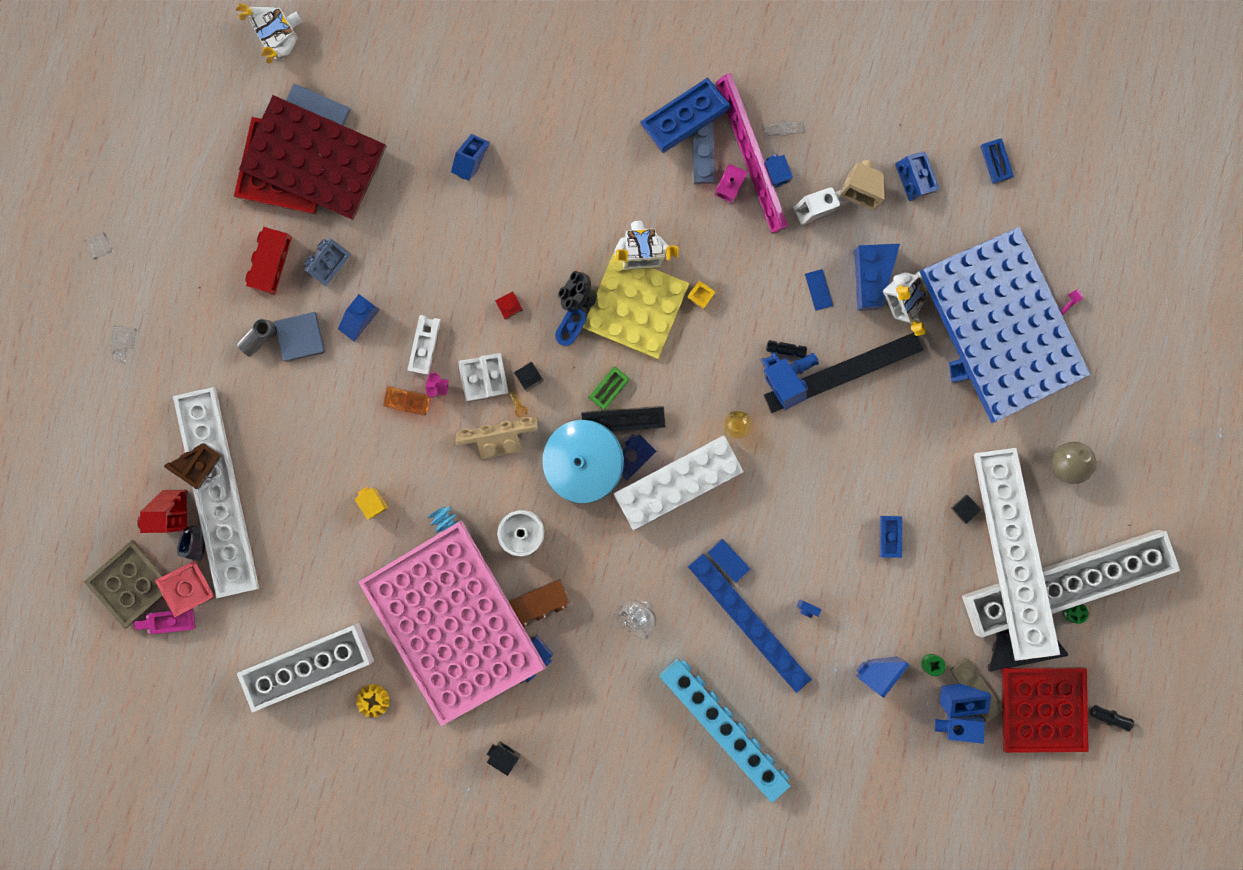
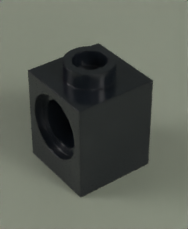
(502, 757)

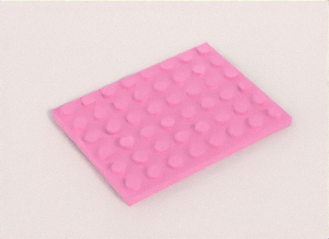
(452, 623)

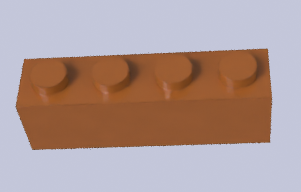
(540, 602)

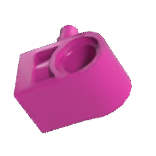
(730, 183)

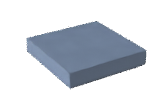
(299, 336)

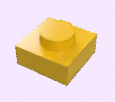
(701, 294)

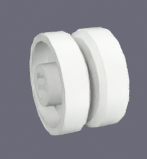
(516, 544)

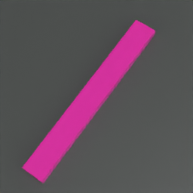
(752, 155)

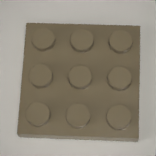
(127, 584)

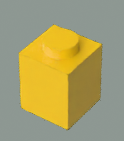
(370, 502)

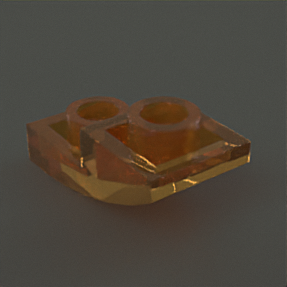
(406, 400)

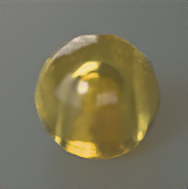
(737, 424)

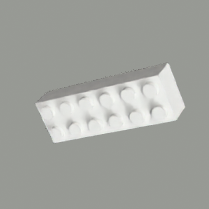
(678, 482)
(305, 667)

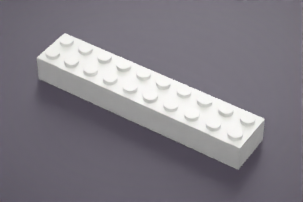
(1082, 579)

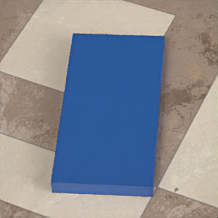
(685, 115)

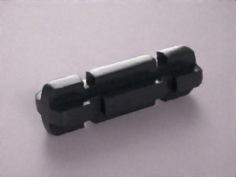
(786, 348)

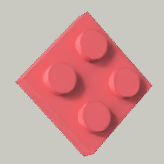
(184, 588)

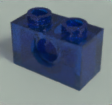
(644, 451)

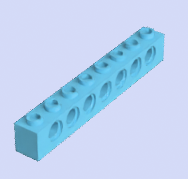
(770, 788)

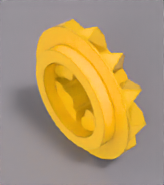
(381, 697)

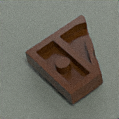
(195, 465)

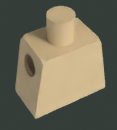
(864, 186)

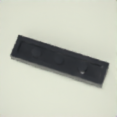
(628, 418)

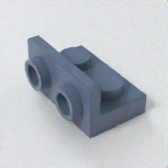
(326, 261)

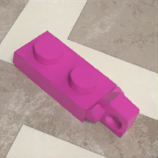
(166, 622)

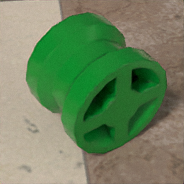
(1081, 614)
(929, 661)

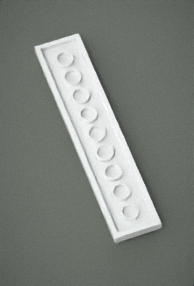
(218, 496)
(1016, 555)

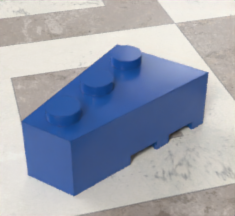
(873, 273)

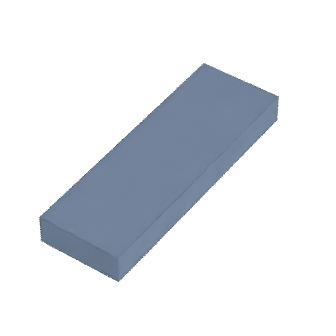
(318, 104)

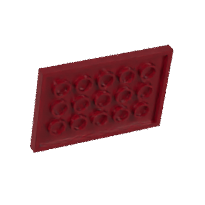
(312, 157)

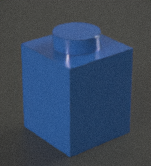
(778, 170)

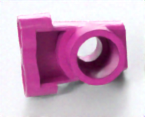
(436, 386)

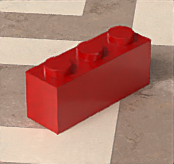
(268, 260)

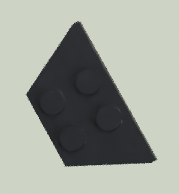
(1004, 657)

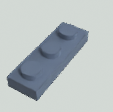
(703, 155)

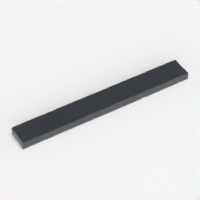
(854, 368)

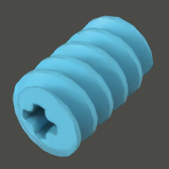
(442, 519)

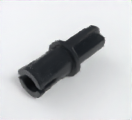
(1112, 718)

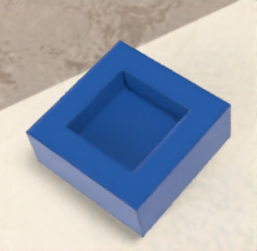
(808, 609)

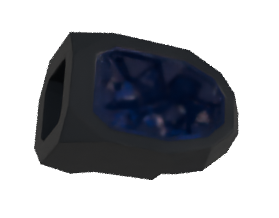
(191, 544)

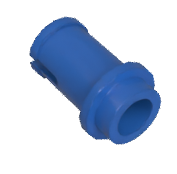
(805, 363)

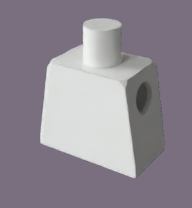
(817, 205)

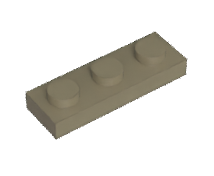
(967, 675)

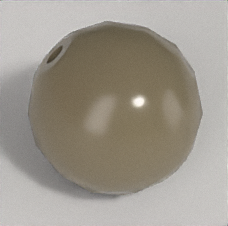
(1074, 462)

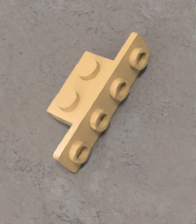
(499, 438)

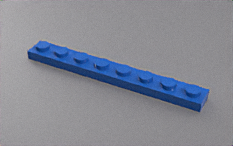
(749, 623)

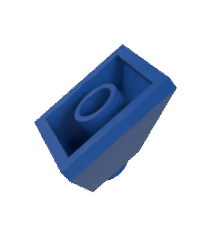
(882, 673)

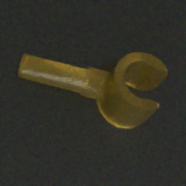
(517, 403)

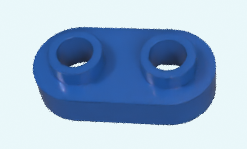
(570, 327)

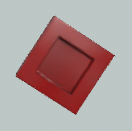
(509, 305)

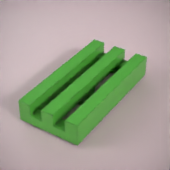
(603, 382)

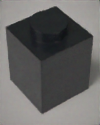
(528, 376)

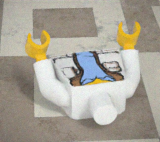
(272, 28)
(643, 248)
(906, 298)

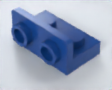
(917, 175)

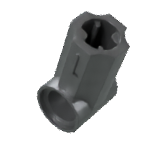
(255, 338)

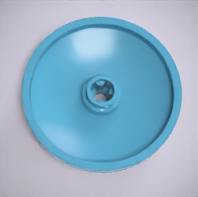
(600, 461)

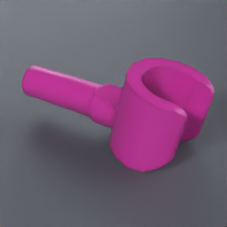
(1075, 296)

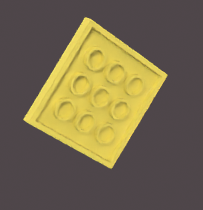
(636, 307)

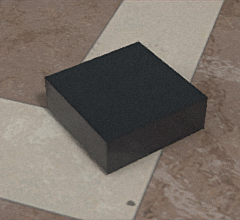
(966, 509)

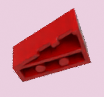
(164, 513)

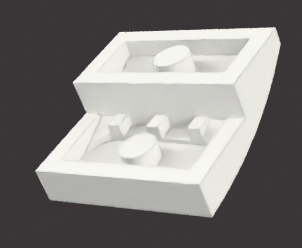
(483, 377)

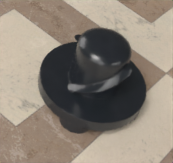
(577, 292)

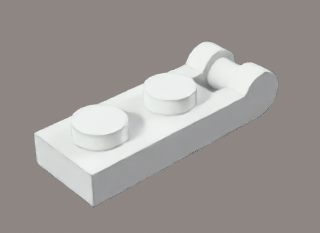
(424, 345)

